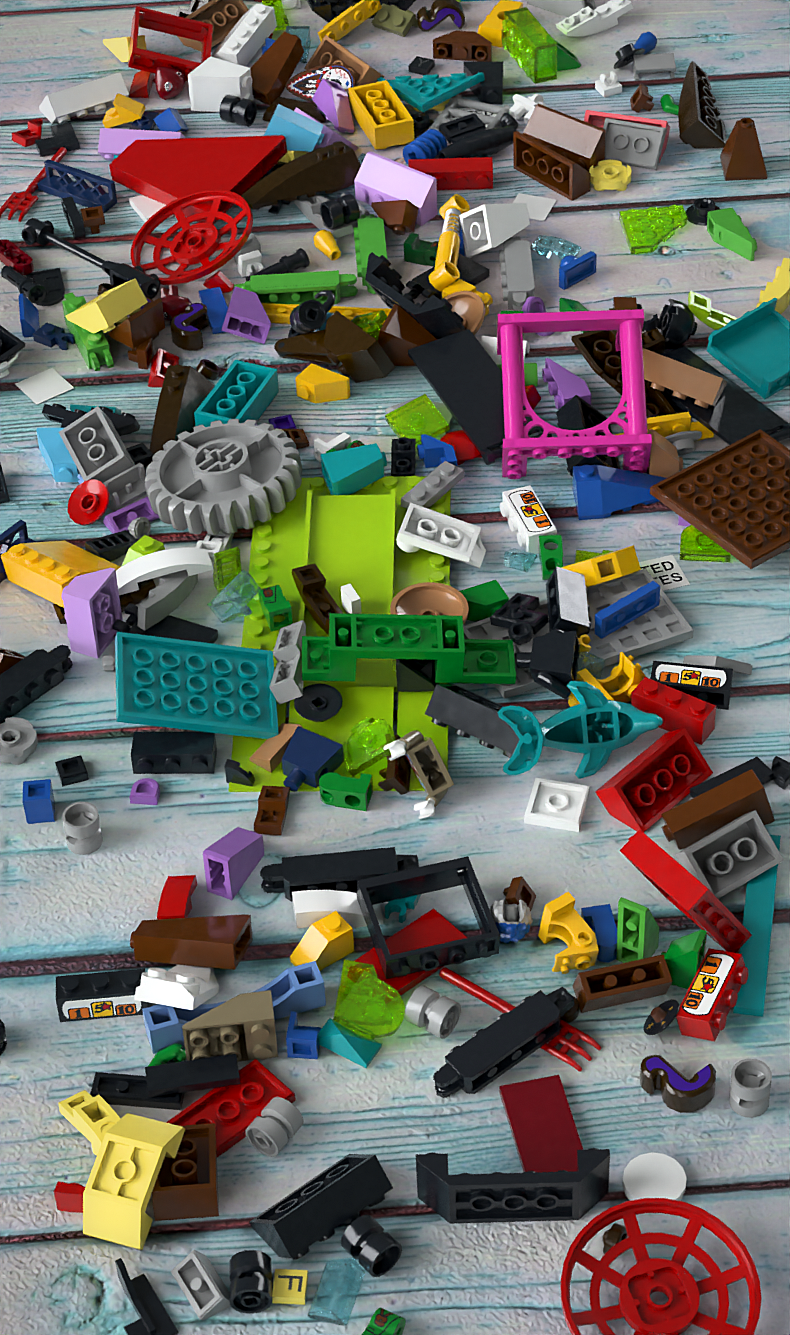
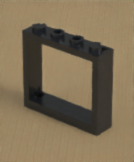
(421, 881)

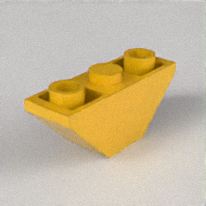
(607, 566)

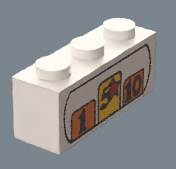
(527, 518)

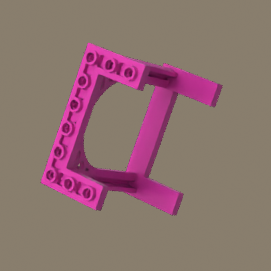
(517, 444)

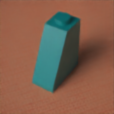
(352, 468)

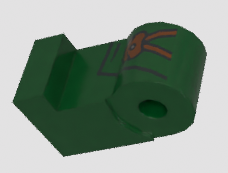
(420, 251)

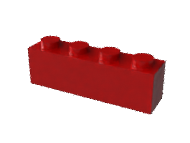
(457, 172)

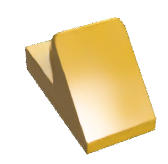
(124, 111)

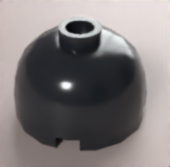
(677, 323)

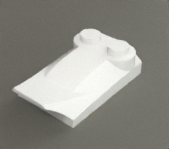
(441, 535)
(179, 987)

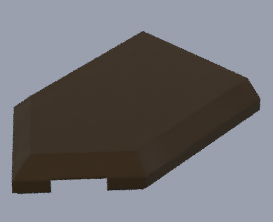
(308, 108)

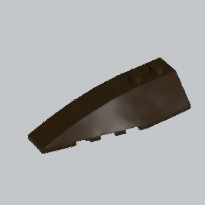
(697, 112)
(320, 170)
(600, 352)
(178, 400)

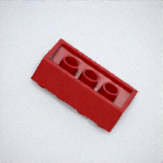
(655, 780)

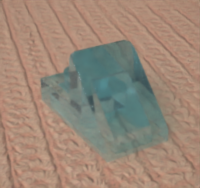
(232, 600)

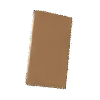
(272, 750)

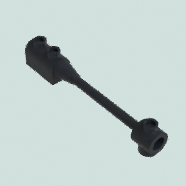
(43, 234)

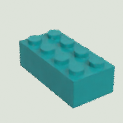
(239, 394)

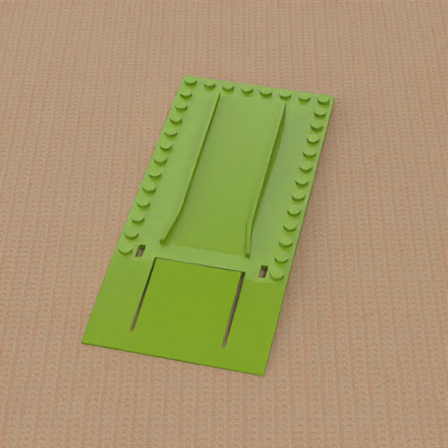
(354, 545)

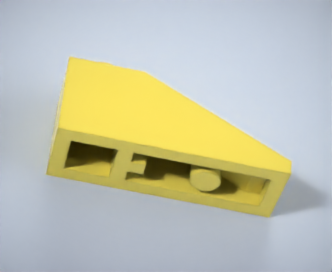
(121, 45)

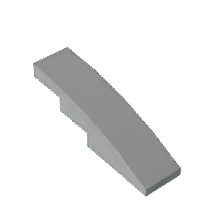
(311, 209)
(165, 598)

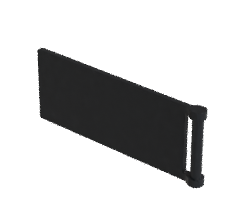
(469, 388)
(735, 412)

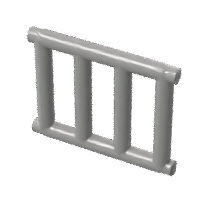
(451, 110)

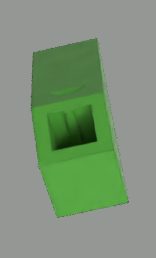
(729, 231)

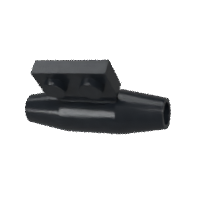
(472, 139)

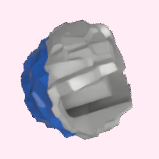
(511, 920)

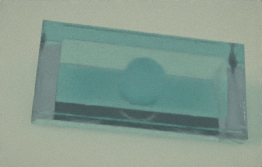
(337, 1291)

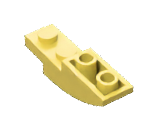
(778, 288)
(90, 1116)

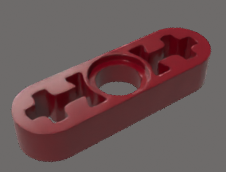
(15, 257)

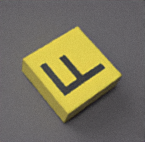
(290, 1286)

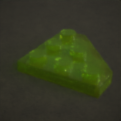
(650, 226)

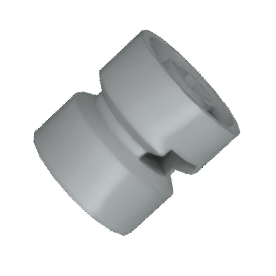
(82, 828)
(430, 1010)
(750, 1088)
(275, 1126)

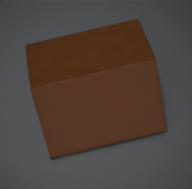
(140, 325)

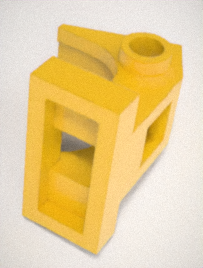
(622, 677)
(564, 922)

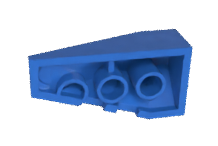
(607, 489)

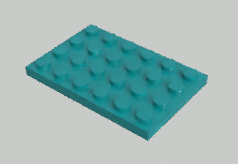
(194, 686)

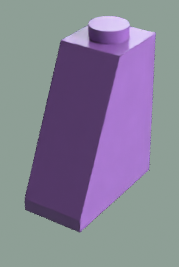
(246, 316)
(232, 861)

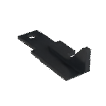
(152, 1314)

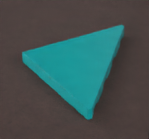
(431, 89)

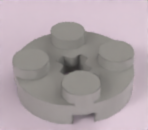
(24, 743)

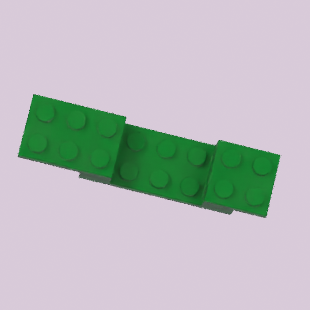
(406, 637)

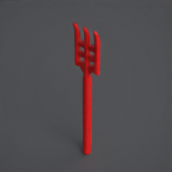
(24, 200)
(503, 1006)

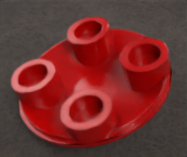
(462, 445)

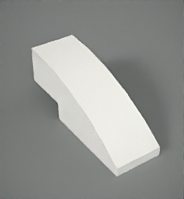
(316, 904)

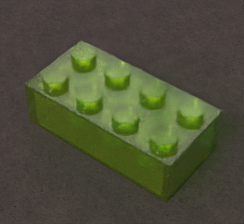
(530, 45)

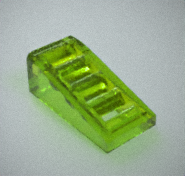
(219, 570)

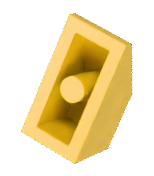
(322, 385)
(325, 942)

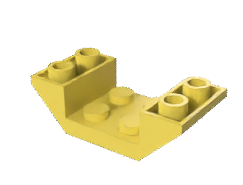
(126, 1177)

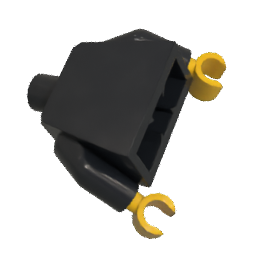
(555, 661)

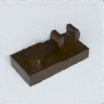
(396, 774)

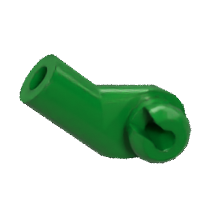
(668, 104)
(171, 1052)

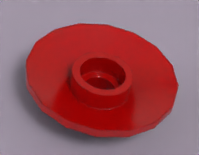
(88, 502)

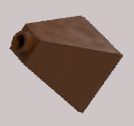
(742, 153)
(400, 334)

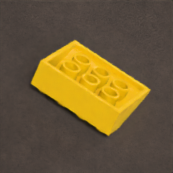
(50, 566)

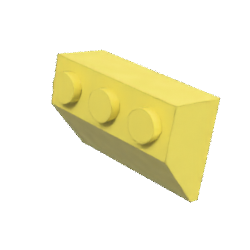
(109, 308)

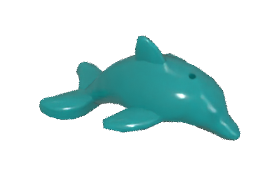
(587, 728)

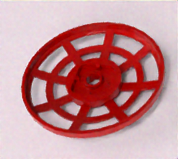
(195, 241)
(659, 1274)

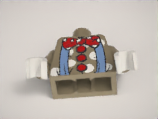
(426, 766)

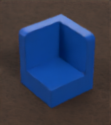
(170, 121)
(38, 801)
(301, 1040)

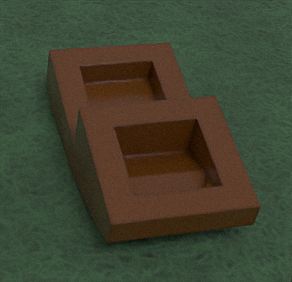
(271, 810)

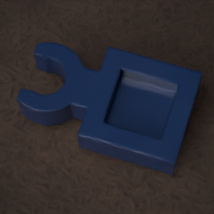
(53, 335)

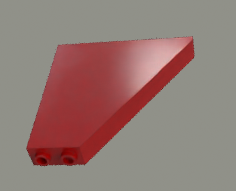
(183, 166)

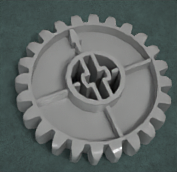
(223, 476)

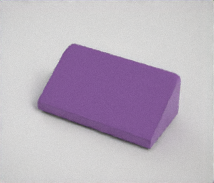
(120, 519)

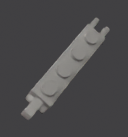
(516, 272)

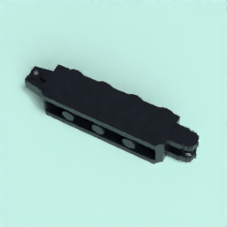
(32, 679)
(332, 870)
(503, 1043)

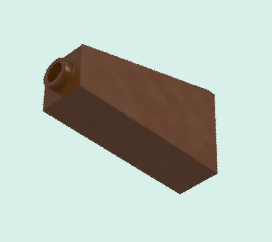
(276, 68)
(716, 809)
(194, 940)

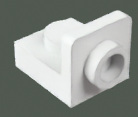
(337, 443)

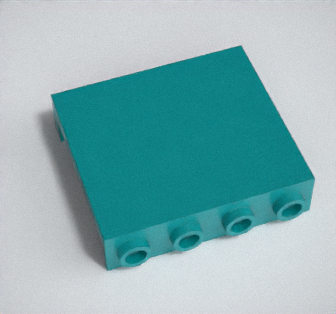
(756, 349)

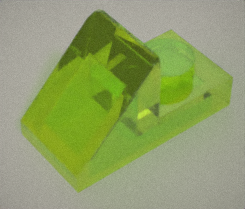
(371, 322)

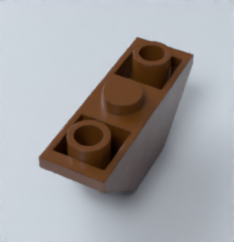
(462, 46)

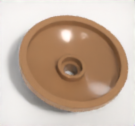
(469, 307)
(430, 599)

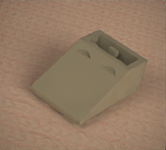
(236, 1027)

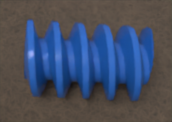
(425, 146)

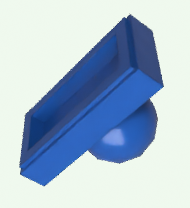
(576, 269)

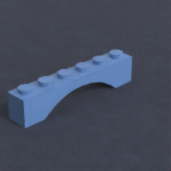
(294, 990)

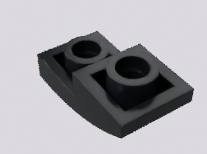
(403, 457)

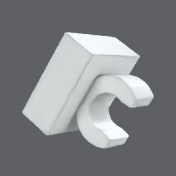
(608, 86)
(250, 263)

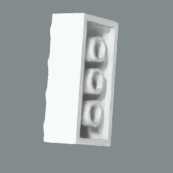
(247, 35)
(83, 98)

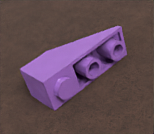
(334, 103)
(564, 384)

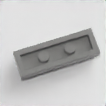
(433, 486)

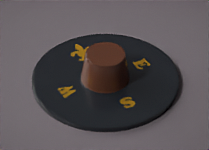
(661, 1017)

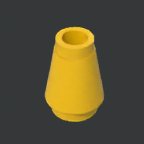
(326, 244)

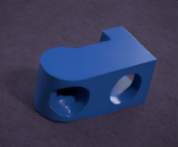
(602, 923)

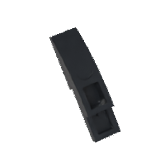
(123, 423)

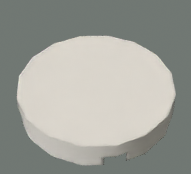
(654, 1177)

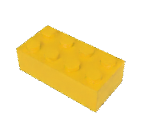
(381, 115)

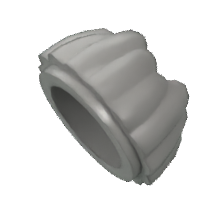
(139, 527)

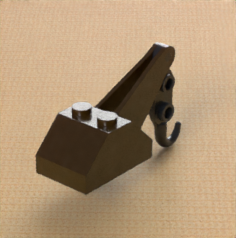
(340, 345)

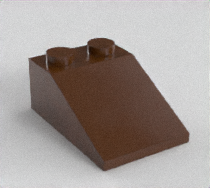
(190, 1181)

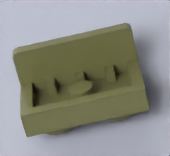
(394, 20)

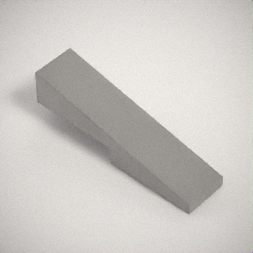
(287, 677)

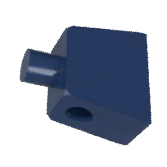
(309, 758)

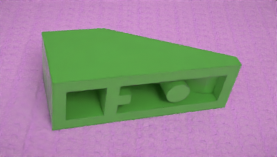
(635, 932)

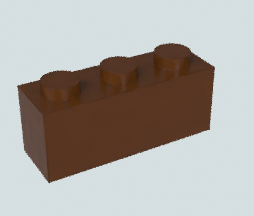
(622, 983)

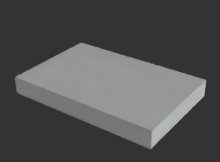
(633, 143)

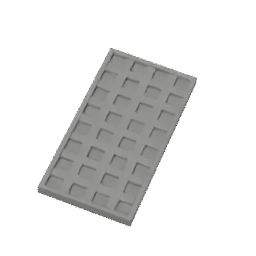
(645, 634)

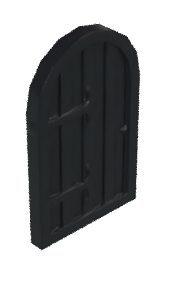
(53, 284)

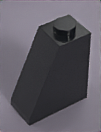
(491, 89)

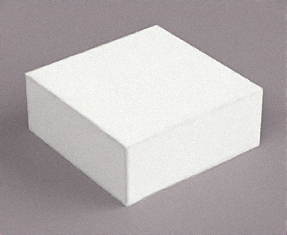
(350, 600)

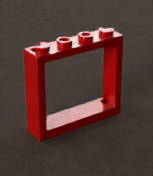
(169, 24)
(685, 892)

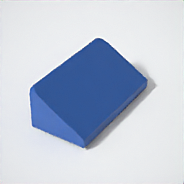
(28, 316)

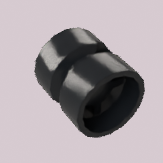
(237, 110)
(342, 211)
(308, 316)
(371, 1246)
(250, 1281)

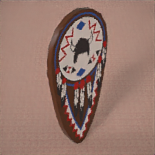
(306, 82)

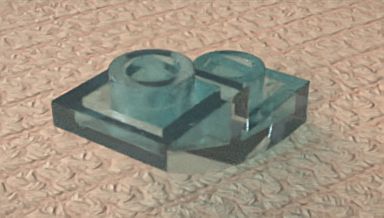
(548, 245)

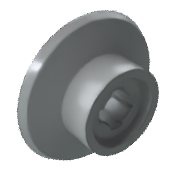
(684, 441)

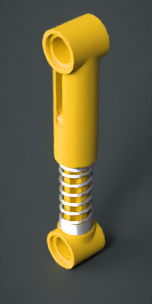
(449, 243)

